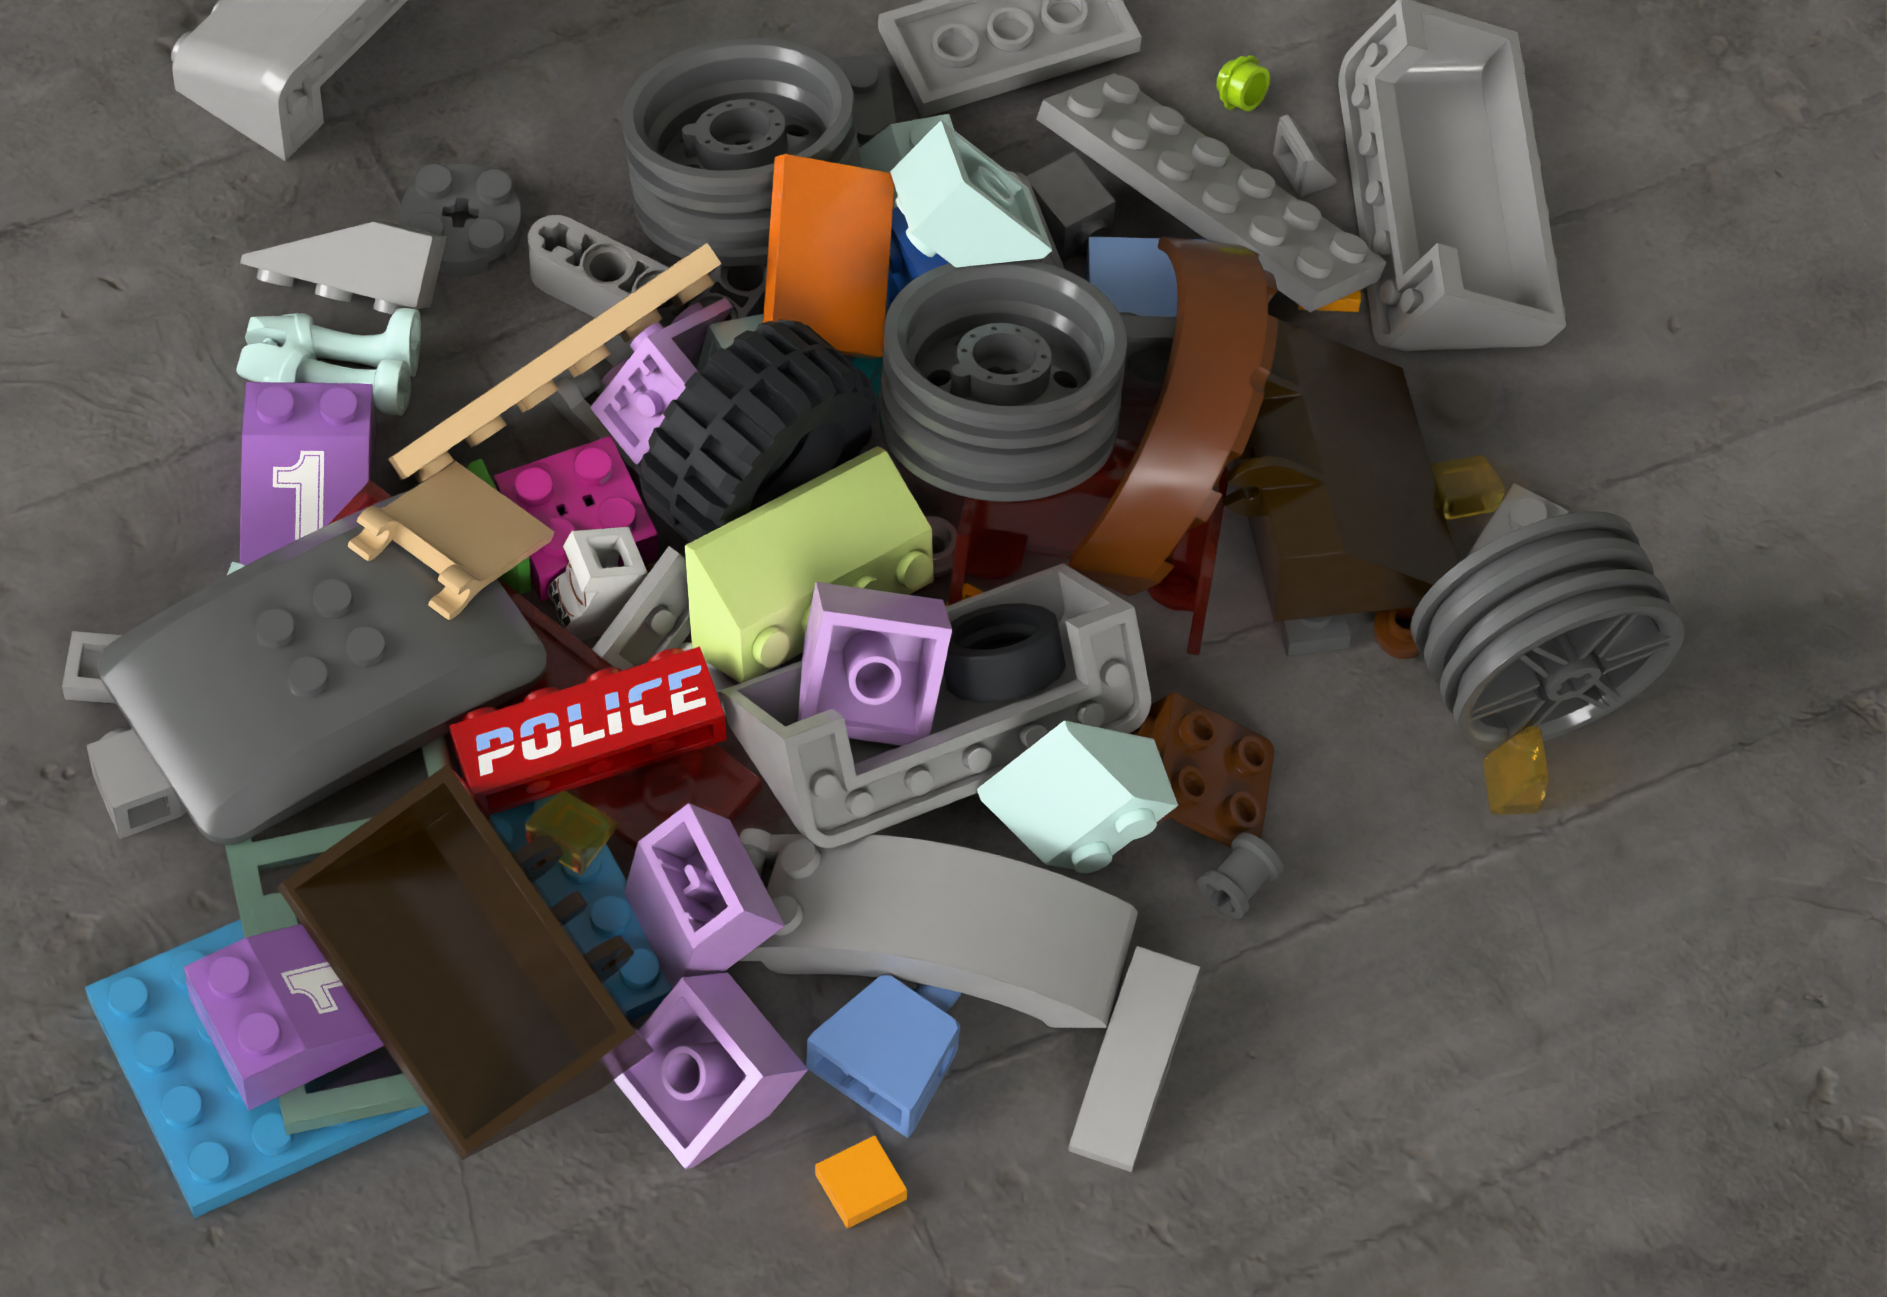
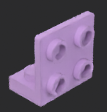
(653, 376)

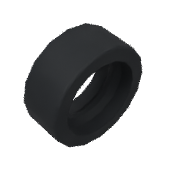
(1003, 653)

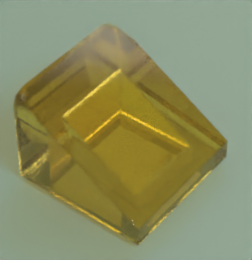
(1467, 486)
(1517, 774)
(574, 826)

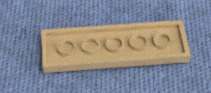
(576, 353)

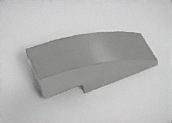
(1134, 1058)

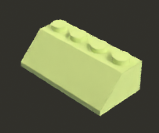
(759, 572)

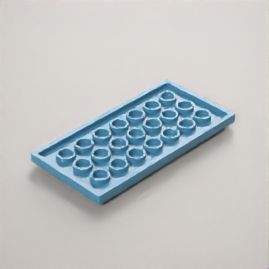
(191, 1100)

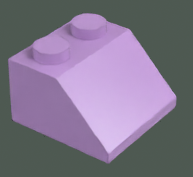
(874, 661)
(711, 1068)

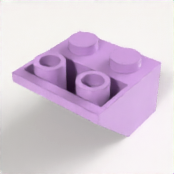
(698, 895)

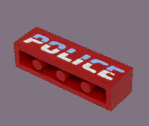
(589, 730)

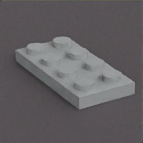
(987, 47)

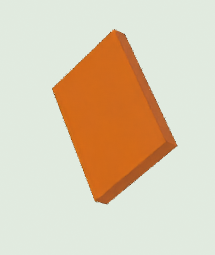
(830, 251)

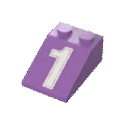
(301, 459)
(277, 1013)

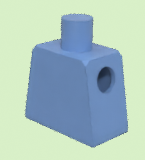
(888, 1049)

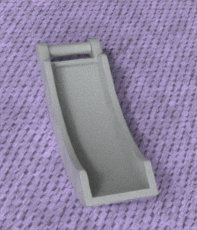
(945, 923)

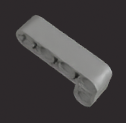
(574, 261)

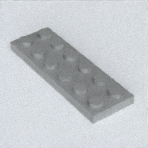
(1211, 189)

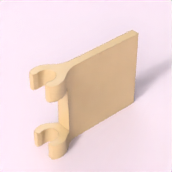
(457, 530)

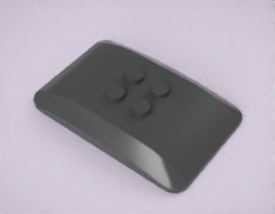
(309, 676)

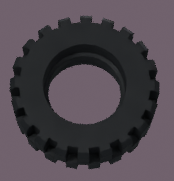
(755, 427)

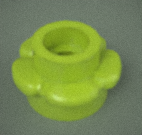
(1243, 83)

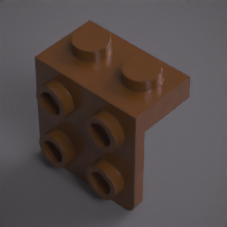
(1213, 768)

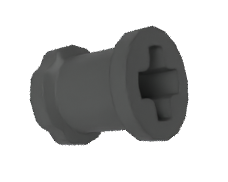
(1240, 875)

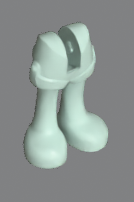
(289, 344)

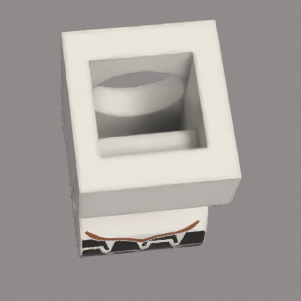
(593, 584)

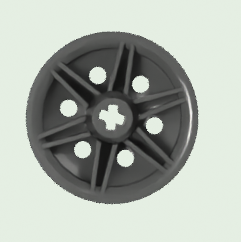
(708, 137)
(1002, 379)
(1547, 628)

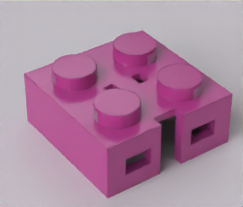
(565, 482)

